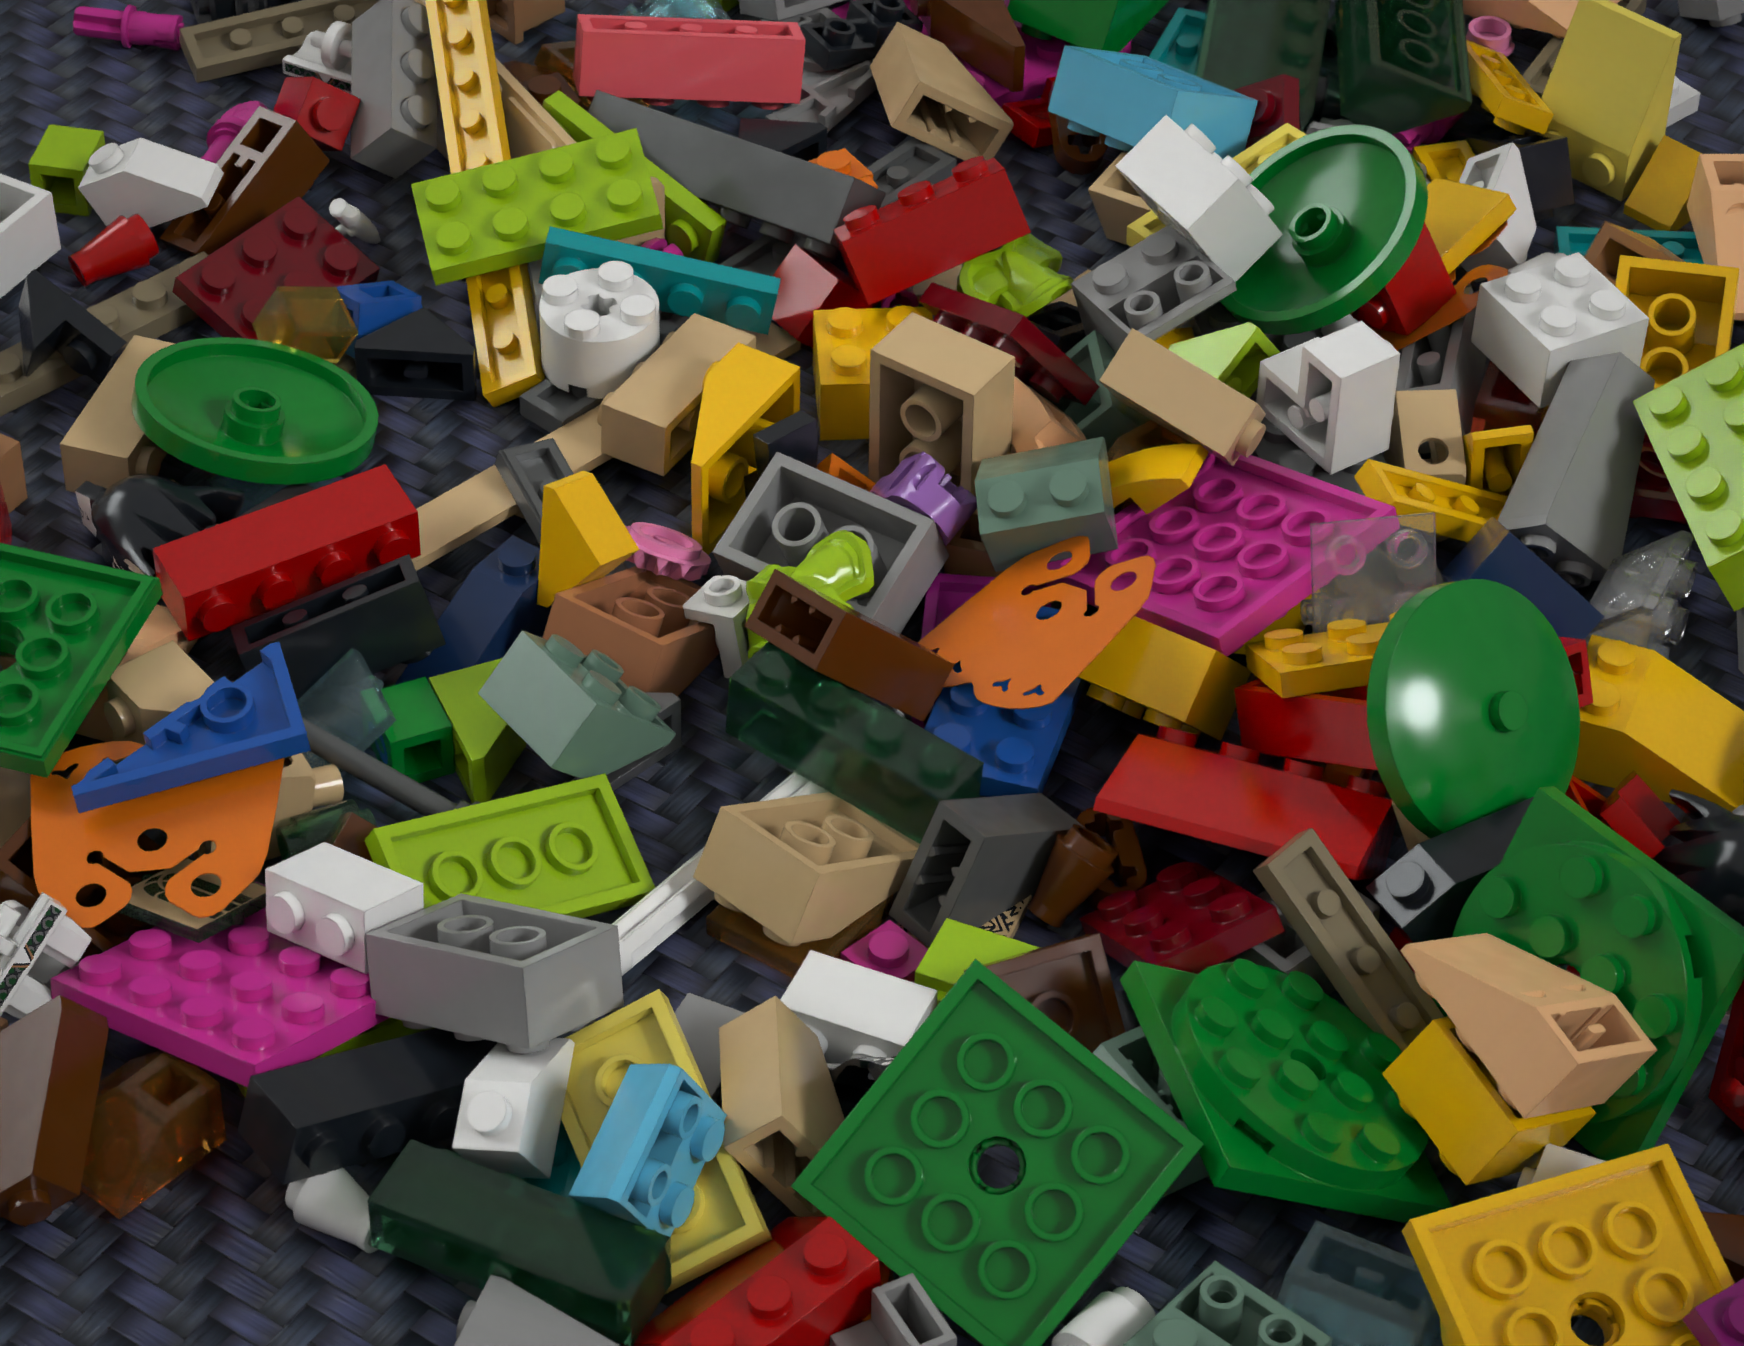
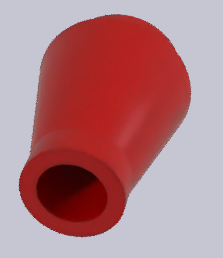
(116, 250)

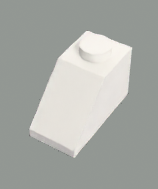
(1503, 172)
(147, 182)
(514, 1109)

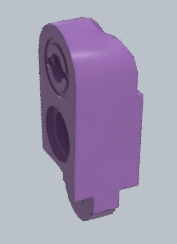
(926, 489)

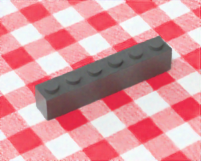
(743, 176)

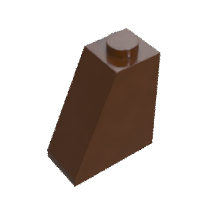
(849, 646)
(47, 1106)

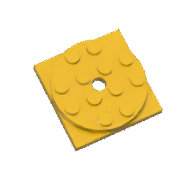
(1590, 1243)

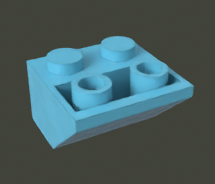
(651, 1148)

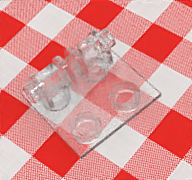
(1368, 567)

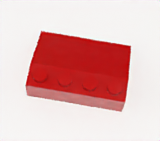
(1246, 803)

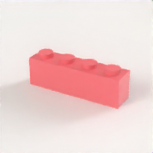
(689, 60)

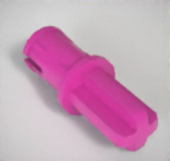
(129, 26)

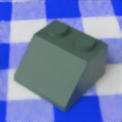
(1045, 498)

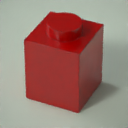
(319, 109)

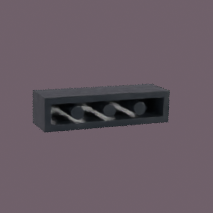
(358, 1103)

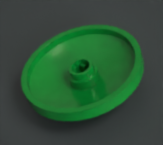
(1348, 223)
(254, 410)
(1470, 705)

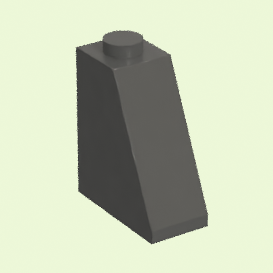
(978, 860)

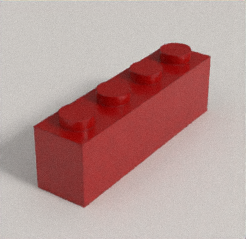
(286, 551)

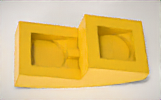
(1155, 474)

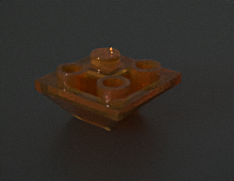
(149, 1128)

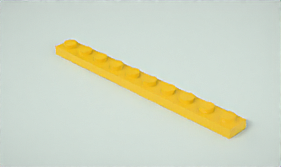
(474, 138)

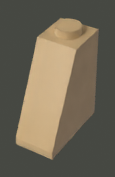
(936, 96)
(1184, 398)
(776, 1098)

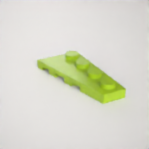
(688, 220)

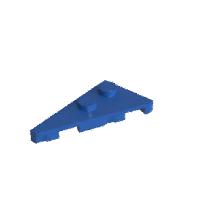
(214, 735)

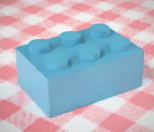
(1131, 93)

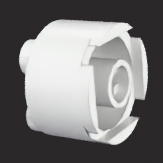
(597, 327)

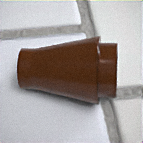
(1072, 873)

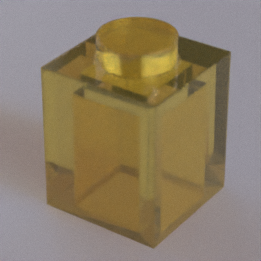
(307, 320)

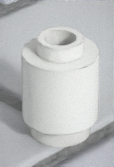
(1107, 1320)

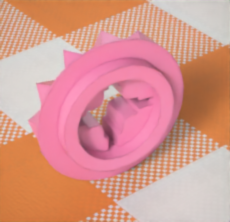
(668, 552)

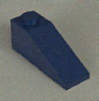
(488, 612)

